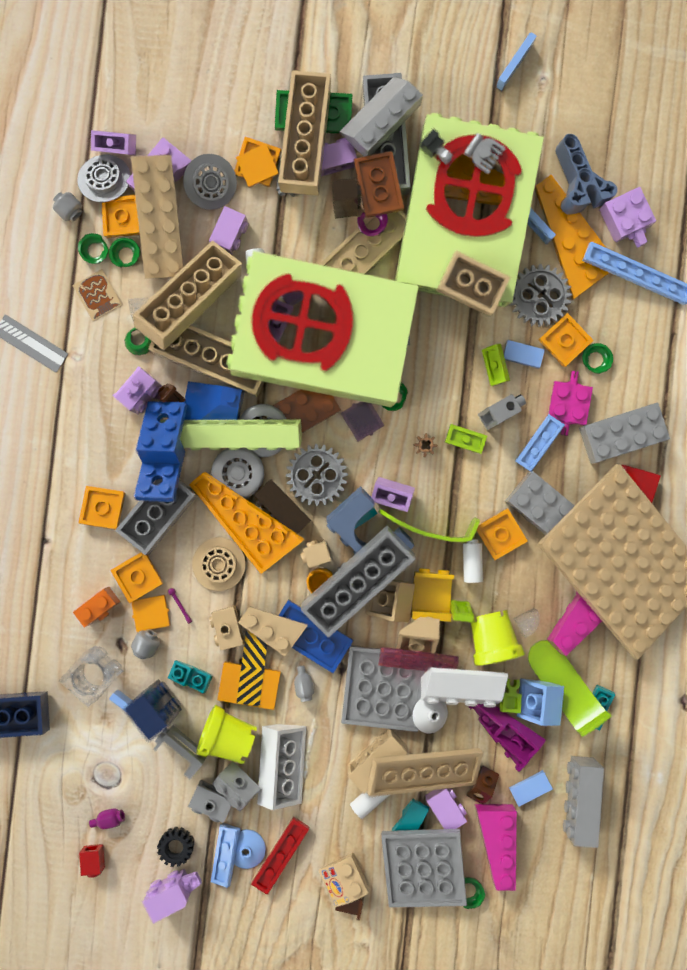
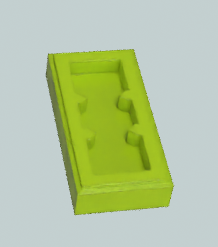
(461, 611)

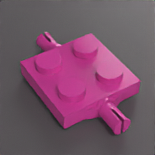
(570, 402)

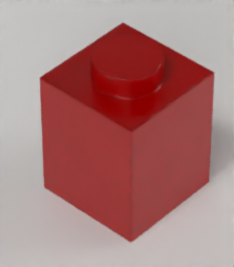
(92, 860)

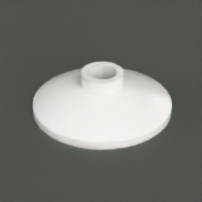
(423, 716)

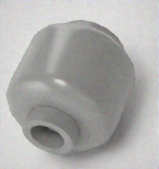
(67, 206)
(145, 644)

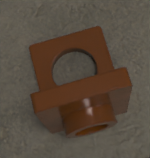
(484, 785)
(352, 908)

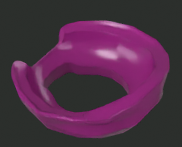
(383, 219)

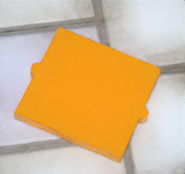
(257, 165)
(150, 613)

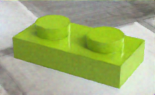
(495, 364)
(465, 439)

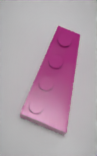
(574, 626)
(498, 832)

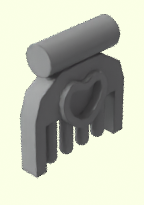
(481, 151)

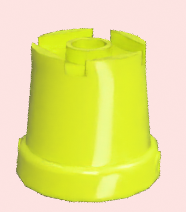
(494, 639)
(225, 737)

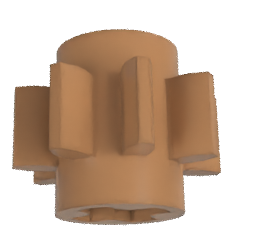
(430, 446)

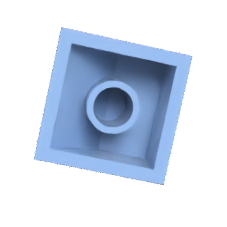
(541, 702)

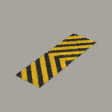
(252, 670)

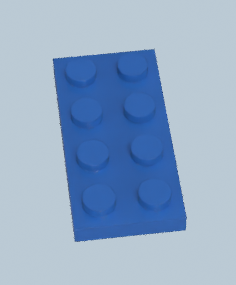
(314, 643)

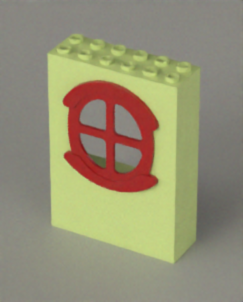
(436, 232)
(368, 338)

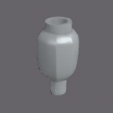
(303, 685)

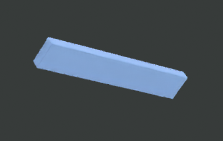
(636, 272)

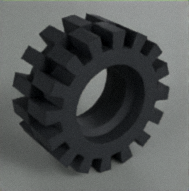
(175, 858)

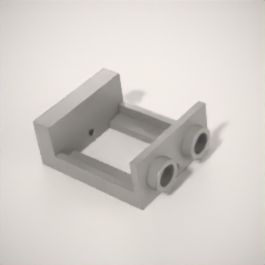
(168, 737)

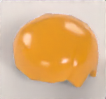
(317, 578)

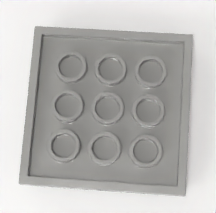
(378, 693)
(424, 868)

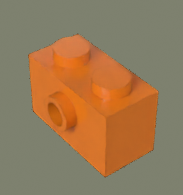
(96, 607)

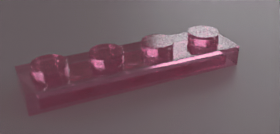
(415, 660)

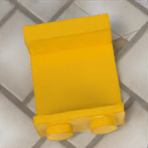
(432, 594)

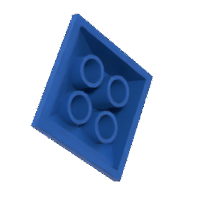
(212, 402)

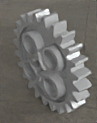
(552, 283)
(329, 487)

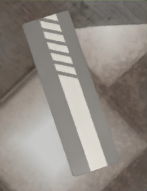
(31, 343)

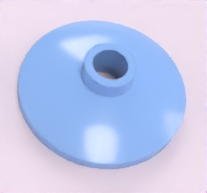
(255, 844)

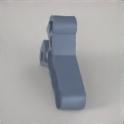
(584, 184)

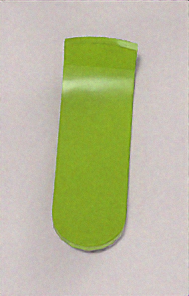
(468, 536)
(578, 701)

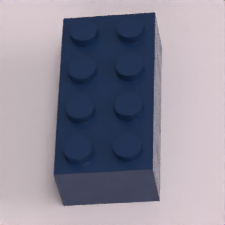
(153, 709)
(24, 714)

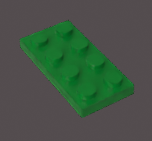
(338, 116)

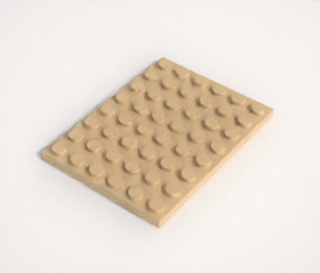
(622, 560)

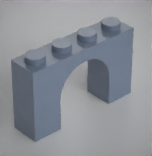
(347, 515)

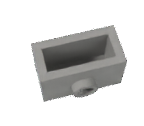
(236, 786)
(209, 802)

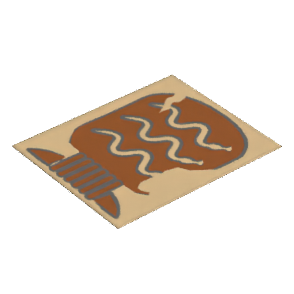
(97, 295)

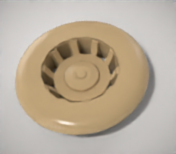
(218, 564)

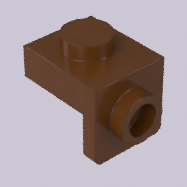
(168, 393)

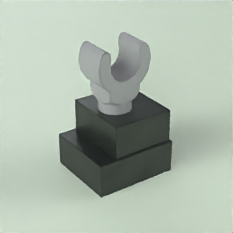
(434, 144)

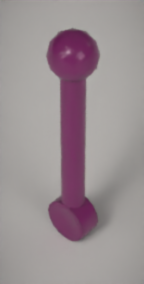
(171, 591)

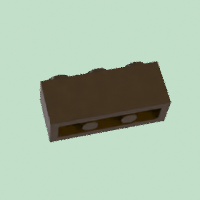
(346, 198)
(281, 507)

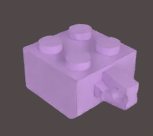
(628, 216)
(138, 391)
(170, 894)

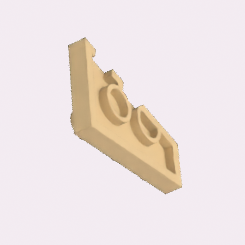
(273, 629)

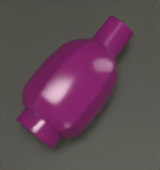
(108, 819)

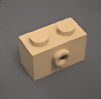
(315, 553)
(227, 628)

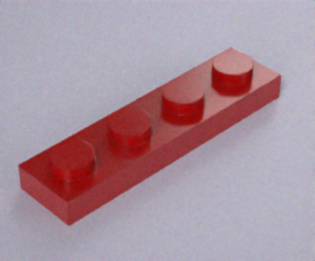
(280, 855)

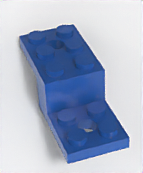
(160, 451)

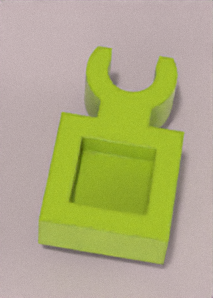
(511, 699)

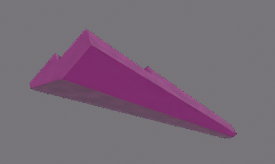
(515, 738)

